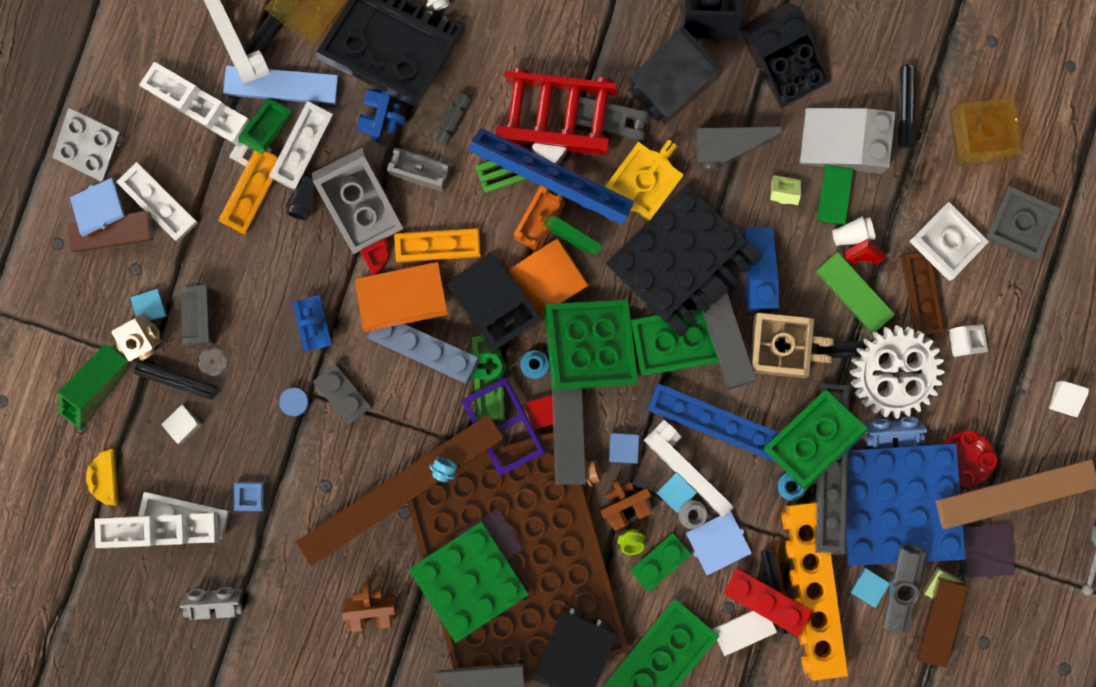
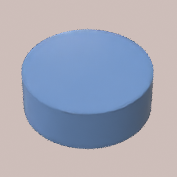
(294, 402)

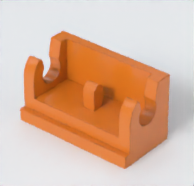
(531, 229)

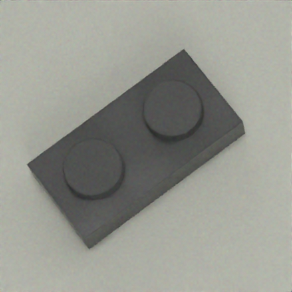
(342, 394)

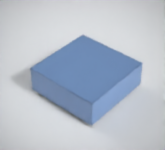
(623, 448)
(249, 496)

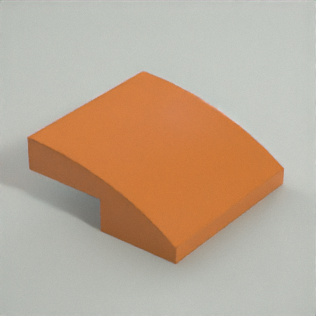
(549, 276)

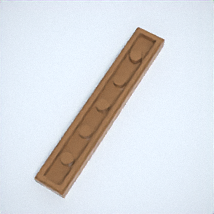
(1016, 494)

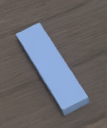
(284, 86)

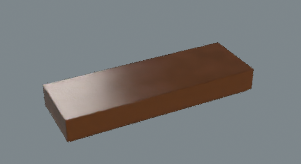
(127, 230)
(922, 294)
(942, 622)

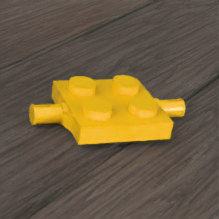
(646, 178)

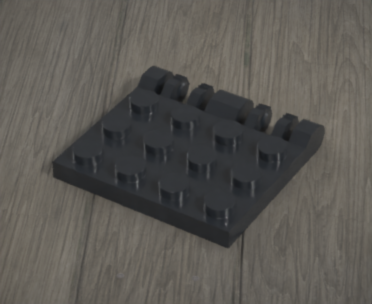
(390, 46)
(680, 256)

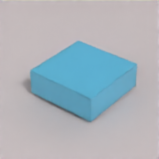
(151, 304)
(676, 492)
(869, 587)

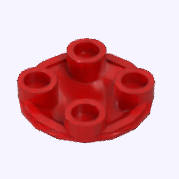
(974, 457)

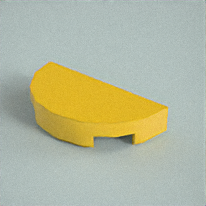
(102, 478)

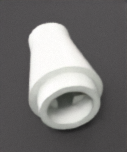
(854, 232)

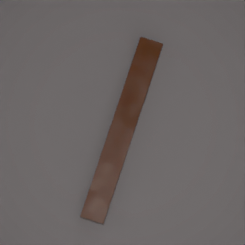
(397, 491)

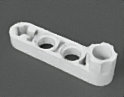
(248, 67)
(661, 442)

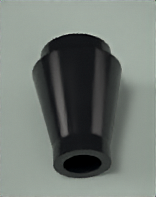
(302, 199)

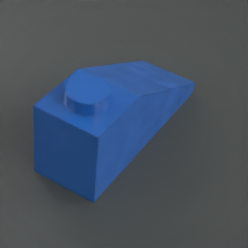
(762, 279)

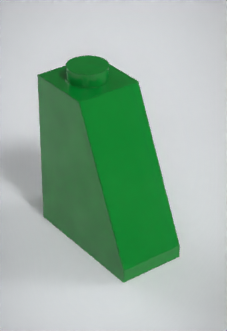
(91, 386)

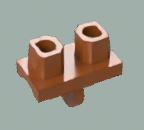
(638, 500)
(369, 605)

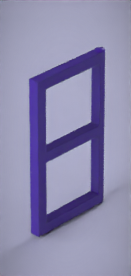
(522, 416)

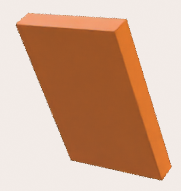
(401, 297)

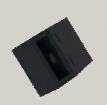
(785, 53)
(493, 303)

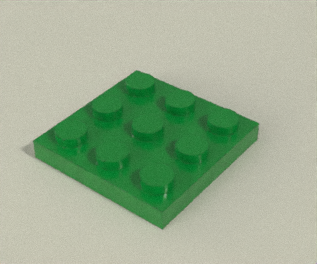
(590, 345)
(468, 582)

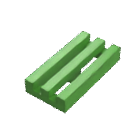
(499, 185)

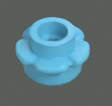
(443, 469)

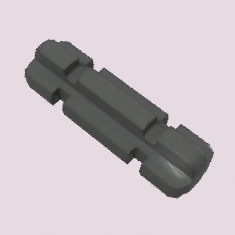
(451, 118)

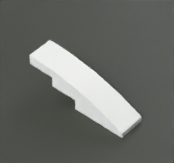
(194, 103)
(156, 530)

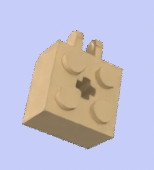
(797, 334)

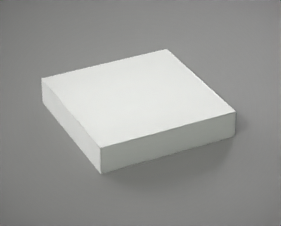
(949, 241)

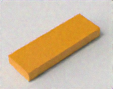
(249, 192)
(437, 245)

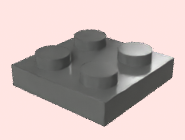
(1022, 223)

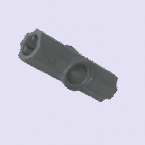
(906, 573)

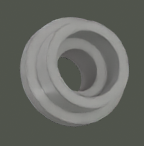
(700, 515)

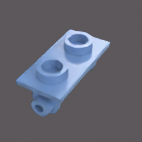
(908, 432)

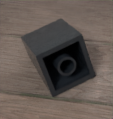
(673, 76)
(575, 651)

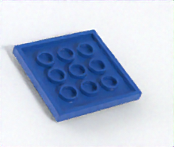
(895, 504)

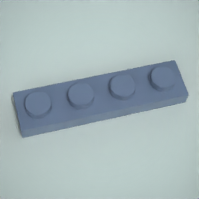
(427, 351)

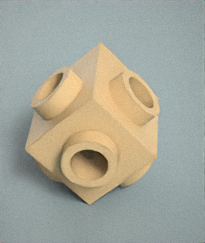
(137, 338)

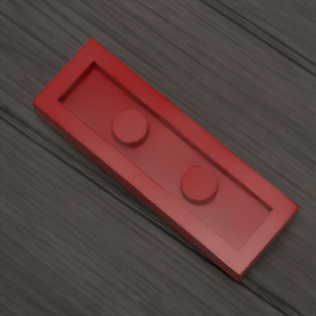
(768, 602)

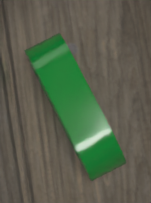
(486, 359)

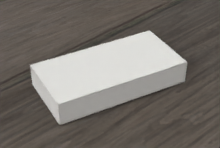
(743, 632)

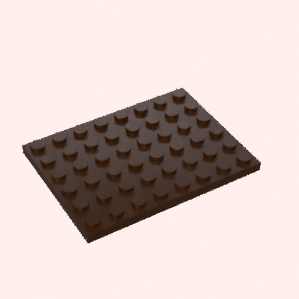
(557, 558)

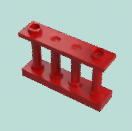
(592, 144)

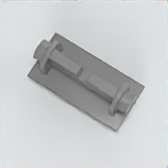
(198, 603)

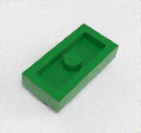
(660, 562)

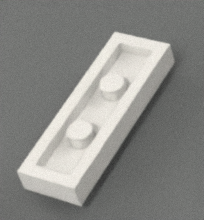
(300, 145)
(158, 201)
(157, 504)

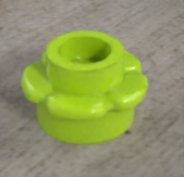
(631, 542)

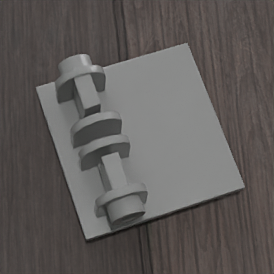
(86, 144)

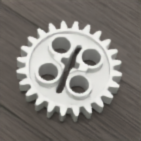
(895, 396)

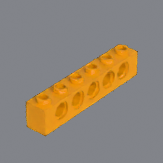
(833, 662)

